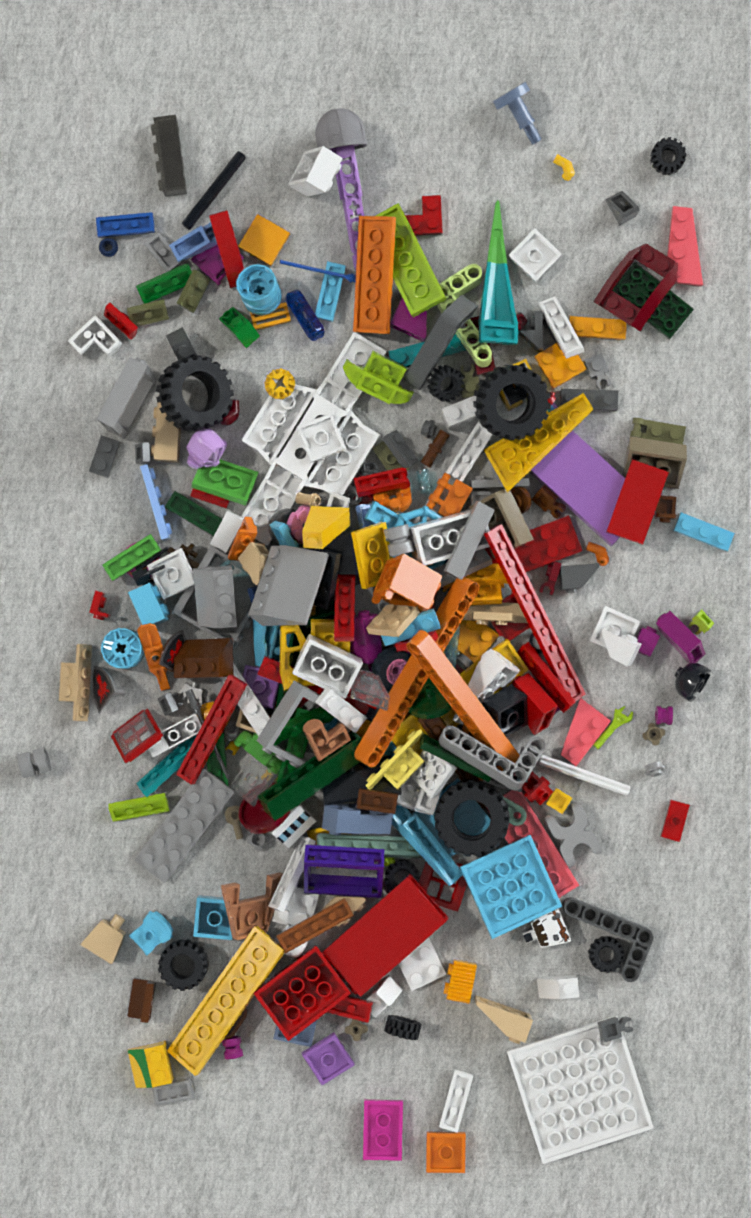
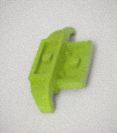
(379, 378)

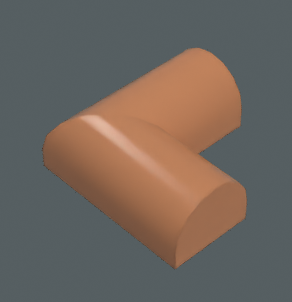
(323, 741)

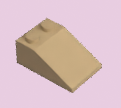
(509, 1020)

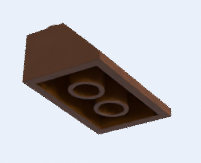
(204, 658)

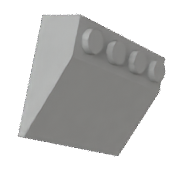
(288, 586)

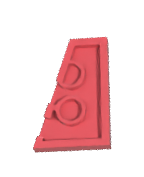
(583, 732)

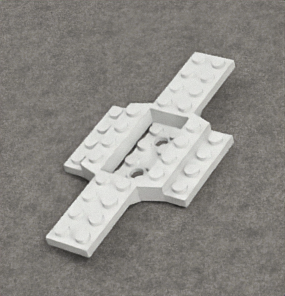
(278, 422)

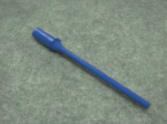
(350, 277)

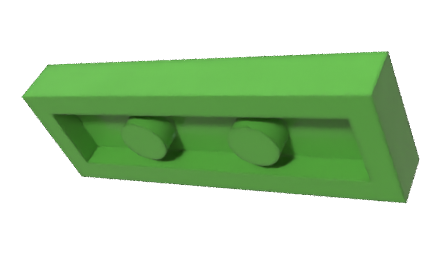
(131, 557)

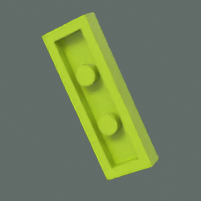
(138, 807)

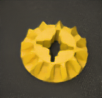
(280, 392)

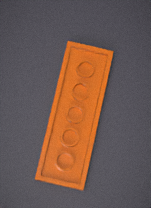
(374, 274)

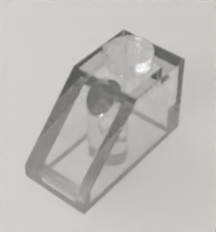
(370, 690)

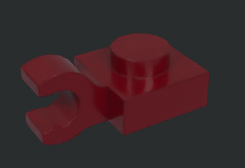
(552, 573)

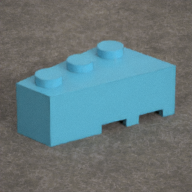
(266, 642)

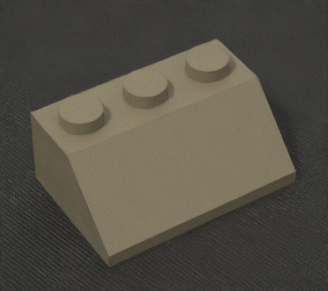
(659, 454)
(509, 516)

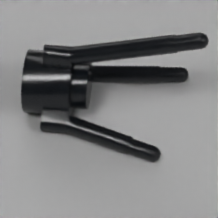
(142, 575)

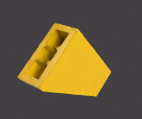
(324, 525)

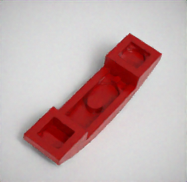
(227, 246)

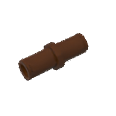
(435, 448)

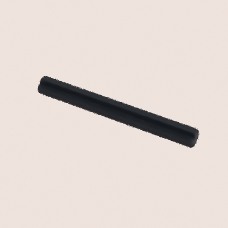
(213, 190)

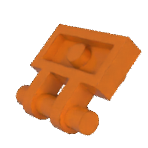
(455, 499)

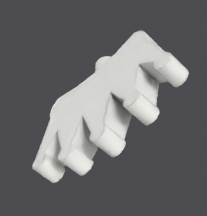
(197, 691)

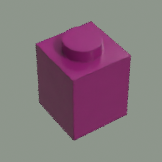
(648, 639)

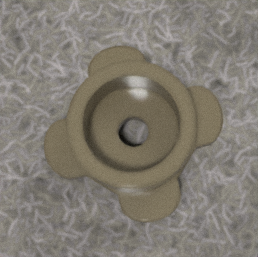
(648, 734)
(356, 1034)

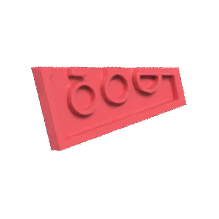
(684, 247)

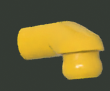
(566, 166)

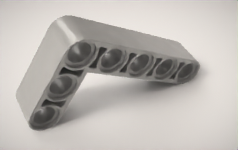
(493, 758)

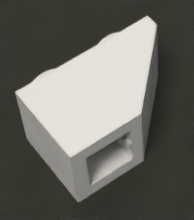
(619, 646)

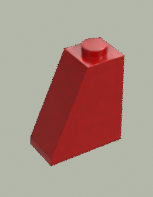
(539, 704)

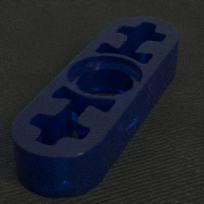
(295, 300)

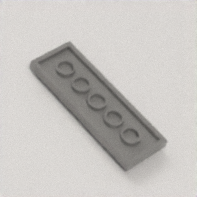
(184, 825)

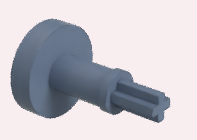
(519, 110)

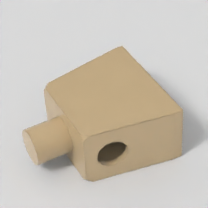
(106, 939)

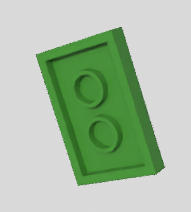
(226, 481)

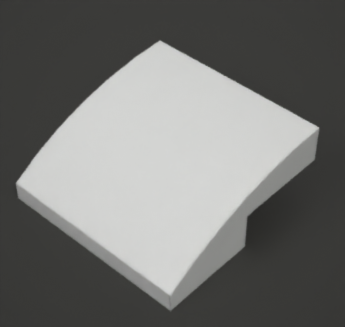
(416, 798)

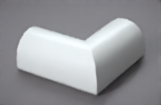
(95, 332)

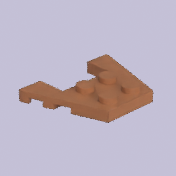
(249, 912)

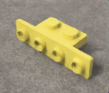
(401, 765)

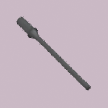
(196, 708)

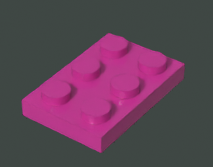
(382, 1129)

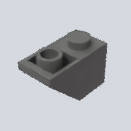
(181, 344)

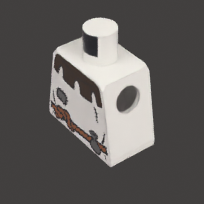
(548, 930)

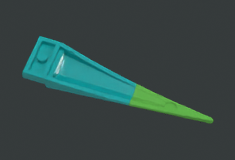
(497, 311)

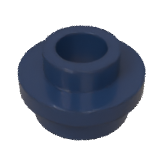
(105, 242)

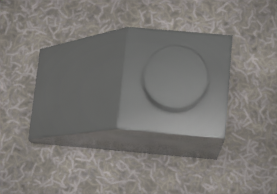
(576, 576)

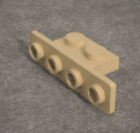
(496, 613)
(76, 682)

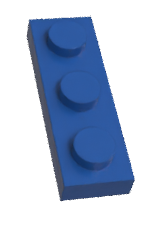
(125, 225)

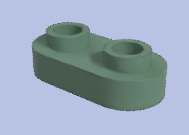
(512, 808)

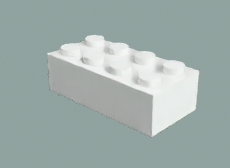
(437, 538)

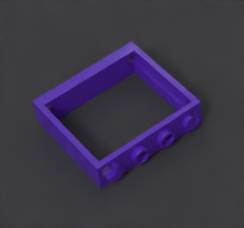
(343, 858)

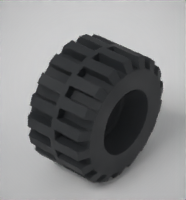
(171, 976)

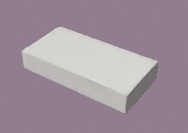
(227, 532)

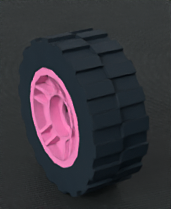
(385, 663)

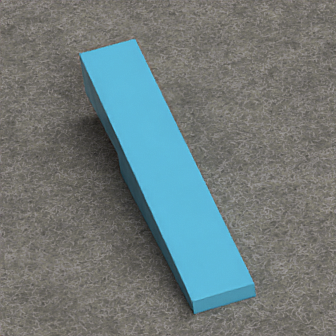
(426, 844)

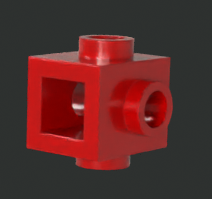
(537, 789)

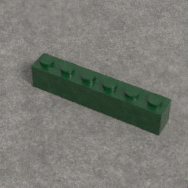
(308, 779)

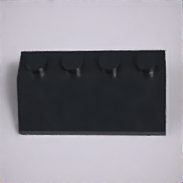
(346, 786)

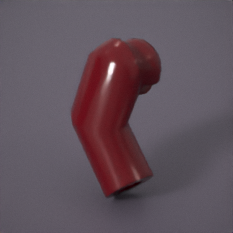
(233, 414)

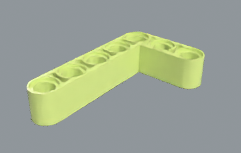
(470, 331)

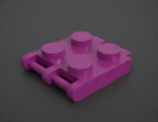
(210, 263)

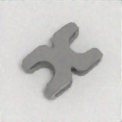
(573, 834)

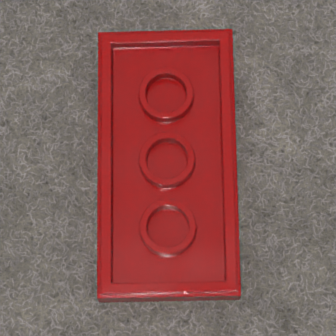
(637, 502)

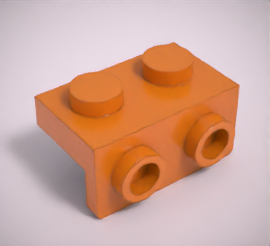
(245, 535)

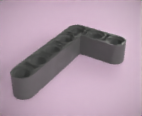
(438, 340)
(615, 928)

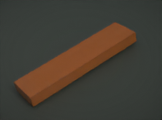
(314, 925)

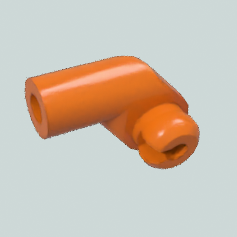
(600, 553)

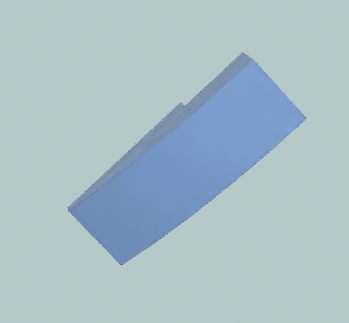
(194, 242)

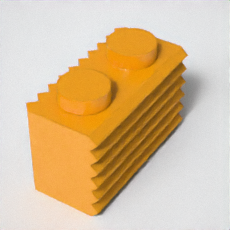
(461, 981)

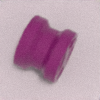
(664, 715)

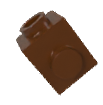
(666, 509)

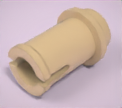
(308, 499)

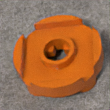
(397, 504)

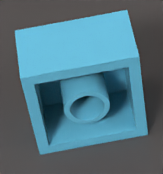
(148, 604)
(211, 918)

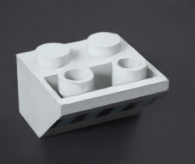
(294, 826)

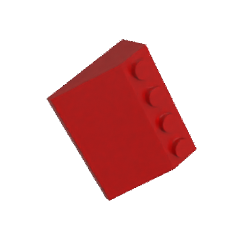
(302, 992)

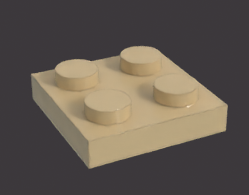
(393, 620)

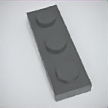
(598, 398)

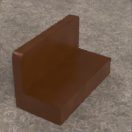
(377, 800)
(141, 999)

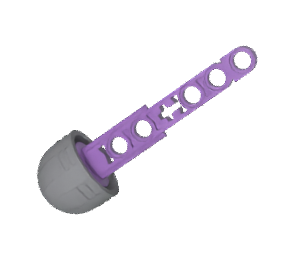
(343, 134)

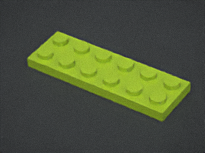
(411, 268)

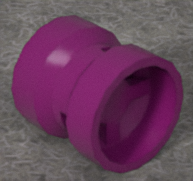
(232, 1047)

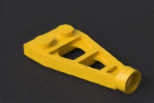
(285, 669)

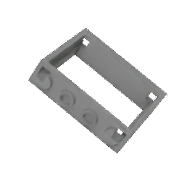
(127, 397)
(188, 594)
(280, 718)

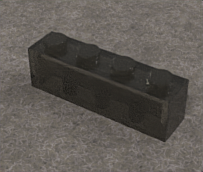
(170, 155)

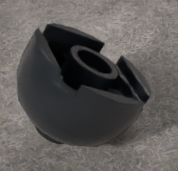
(691, 680)

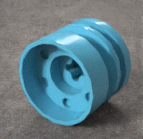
(255, 281)
(133, 651)

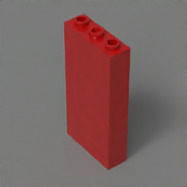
(385, 935)

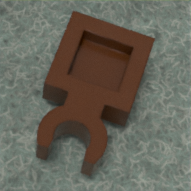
(547, 500)

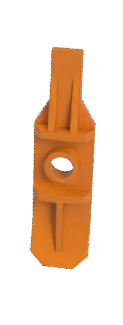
(153, 646)

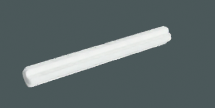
(584, 775)

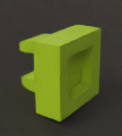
(702, 621)

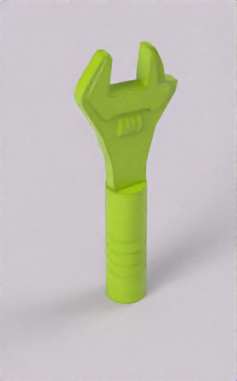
(618, 720)

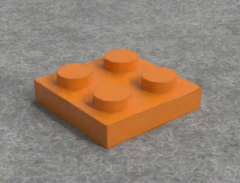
(445, 1152)

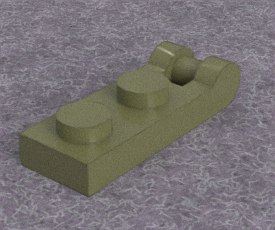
(658, 431)

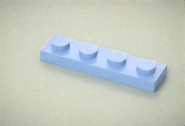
(154, 494)

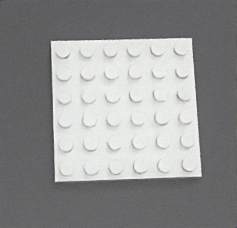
(579, 1091)

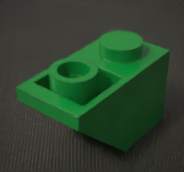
(239, 327)

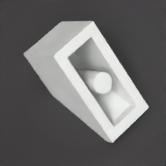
(558, 987)

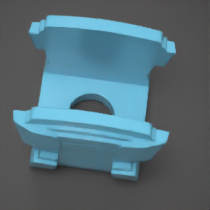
(152, 932)

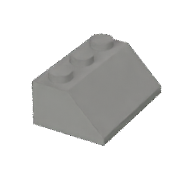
(215, 597)

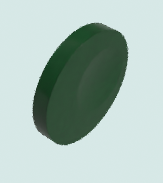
(429, 703)

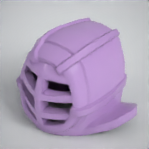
(205, 449)

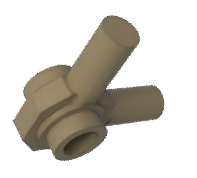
(232, 818)

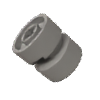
(399, 540)
(34, 762)

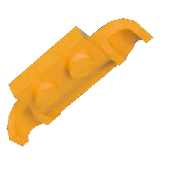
(490, 583)

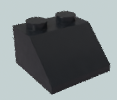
(508, 709)

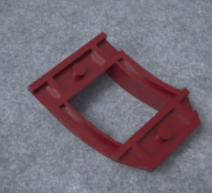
(623, 308)

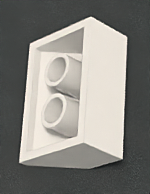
(327, 665)

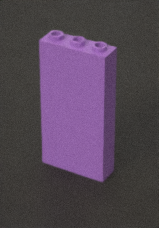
(582, 482)

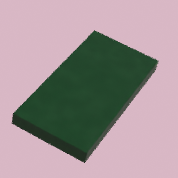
(638, 286)

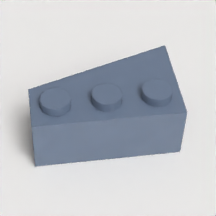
(351, 820)

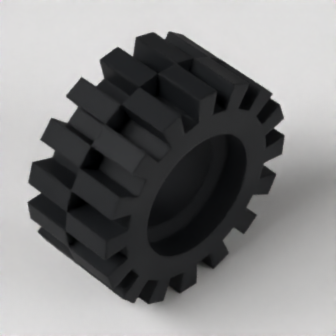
(678, 150)
(437, 378)
(397, 866)
(617, 959)
(402, 1027)

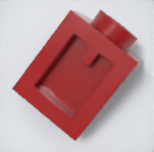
(97, 603)

